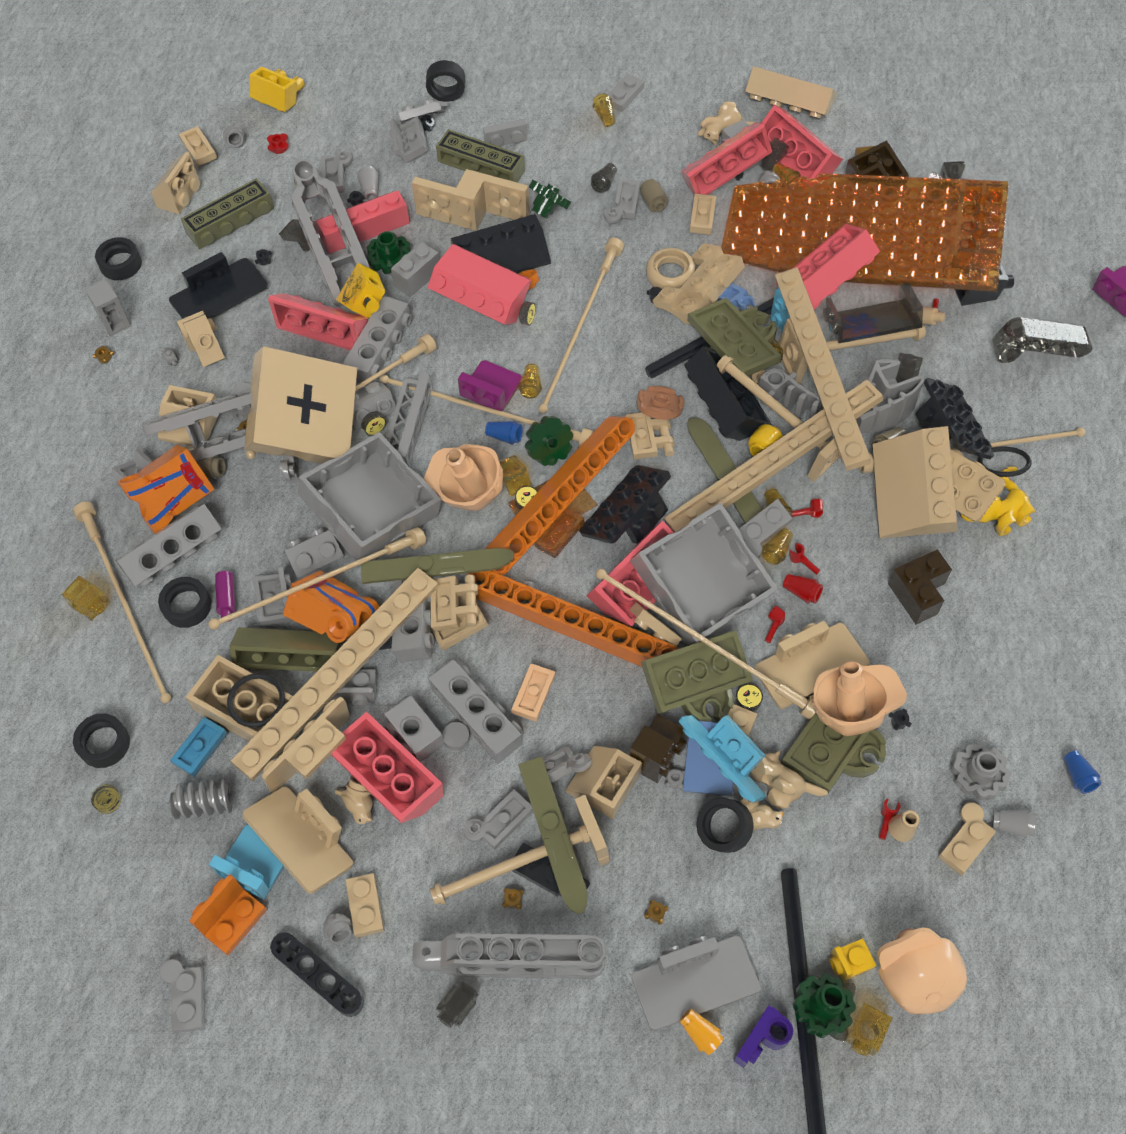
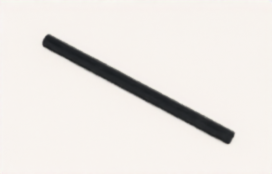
(689, 350)
(799, 973)

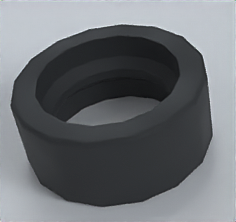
(445, 68)
(115, 246)
(178, 586)
(88, 727)
(704, 829)

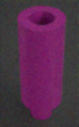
(225, 593)

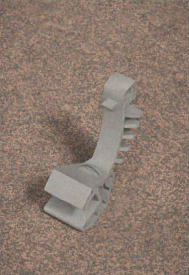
(897, 402)

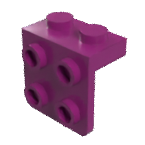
(1112, 288)
(489, 385)

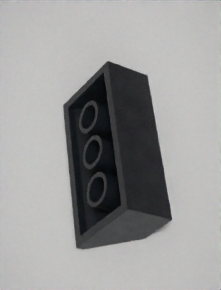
(512, 244)
(728, 400)

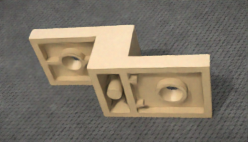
(470, 199)

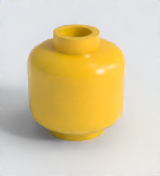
(763, 438)

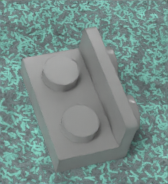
(360, 688)

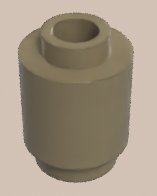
(653, 195)

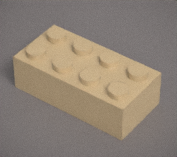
(251, 702)

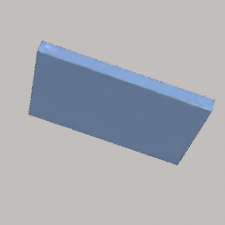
(702, 773)

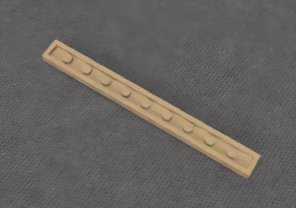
(823, 370)
(771, 460)
(334, 674)

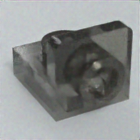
(952, 170)
(294, 232)
(908, 367)

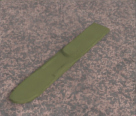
(720, 464)
(436, 564)
(554, 835)

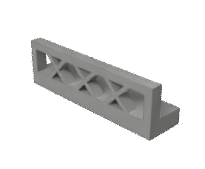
(413, 422)

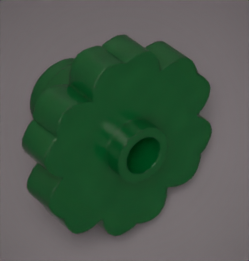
(547, 199)
(386, 251)
(548, 440)
(824, 1005)

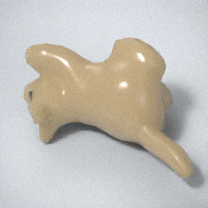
(713, 125)
(783, 782)

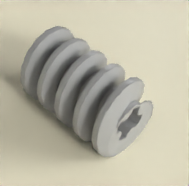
(200, 800)

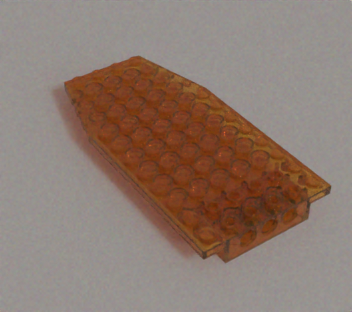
(924, 227)

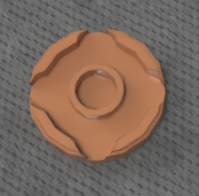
(660, 403)

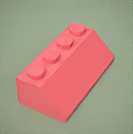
(805, 151)
(728, 160)
(367, 219)
(836, 261)
(479, 284)
(316, 320)
(614, 601)
(388, 770)

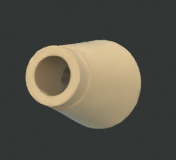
(904, 826)

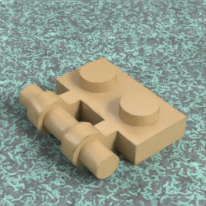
(644, 442)
(445, 603)

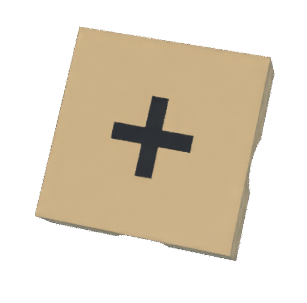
(300, 406)

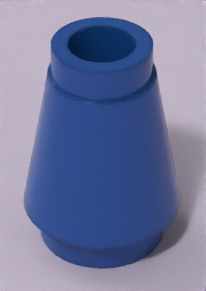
(505, 431)
(1082, 774)

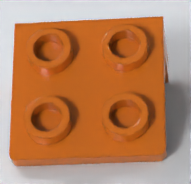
(227, 914)

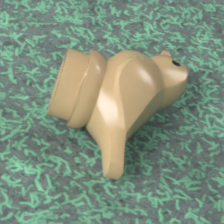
(357, 801)
(763, 815)

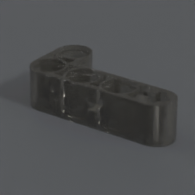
(1042, 337)

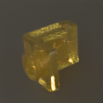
(514, 474)

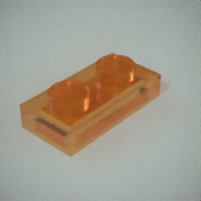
(559, 533)

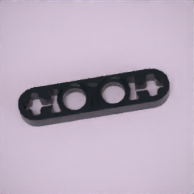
(318, 972)

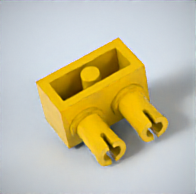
(274, 88)

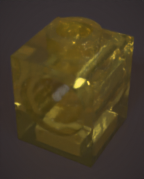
(85, 598)
(877, 1021)

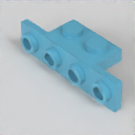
(730, 750)

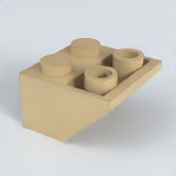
(176, 185)
(181, 398)
(606, 780)

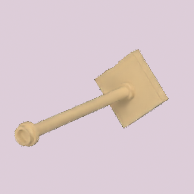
(795, 362)
(828, 450)
(587, 832)

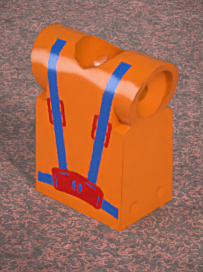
(166, 487)
(329, 607)

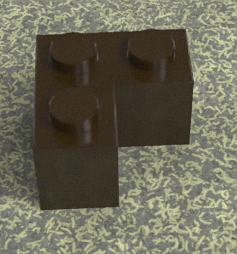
(877, 162)
(917, 584)
(657, 747)

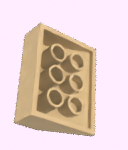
(915, 484)

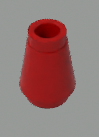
(804, 588)

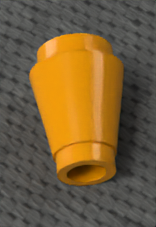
(701, 1031)

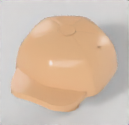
(465, 476)
(857, 697)
(922, 971)

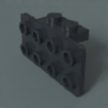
(217, 286)
(950, 409)
(631, 507)

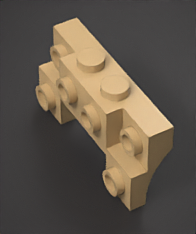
(704, 286)

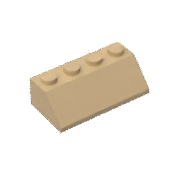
(790, 91)

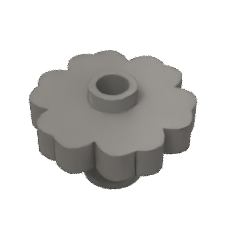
(981, 771)

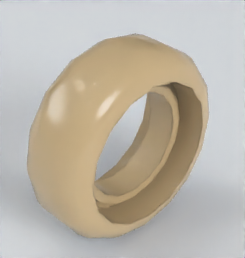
(669, 255)

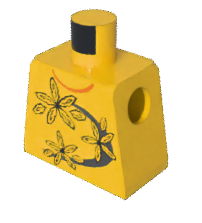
(362, 291)

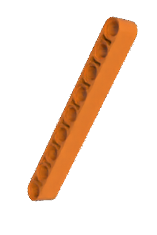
(563, 488)
(562, 612)

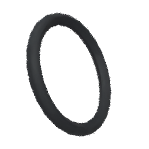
(1013, 450)
(247, 678)

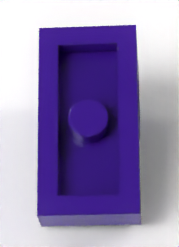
(761, 1033)

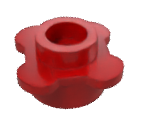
(277, 143)

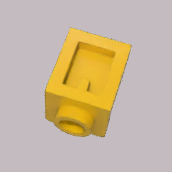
(851, 960)

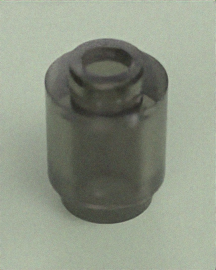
(456, 1004)

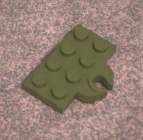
(738, 334)
(697, 677)
(825, 754)

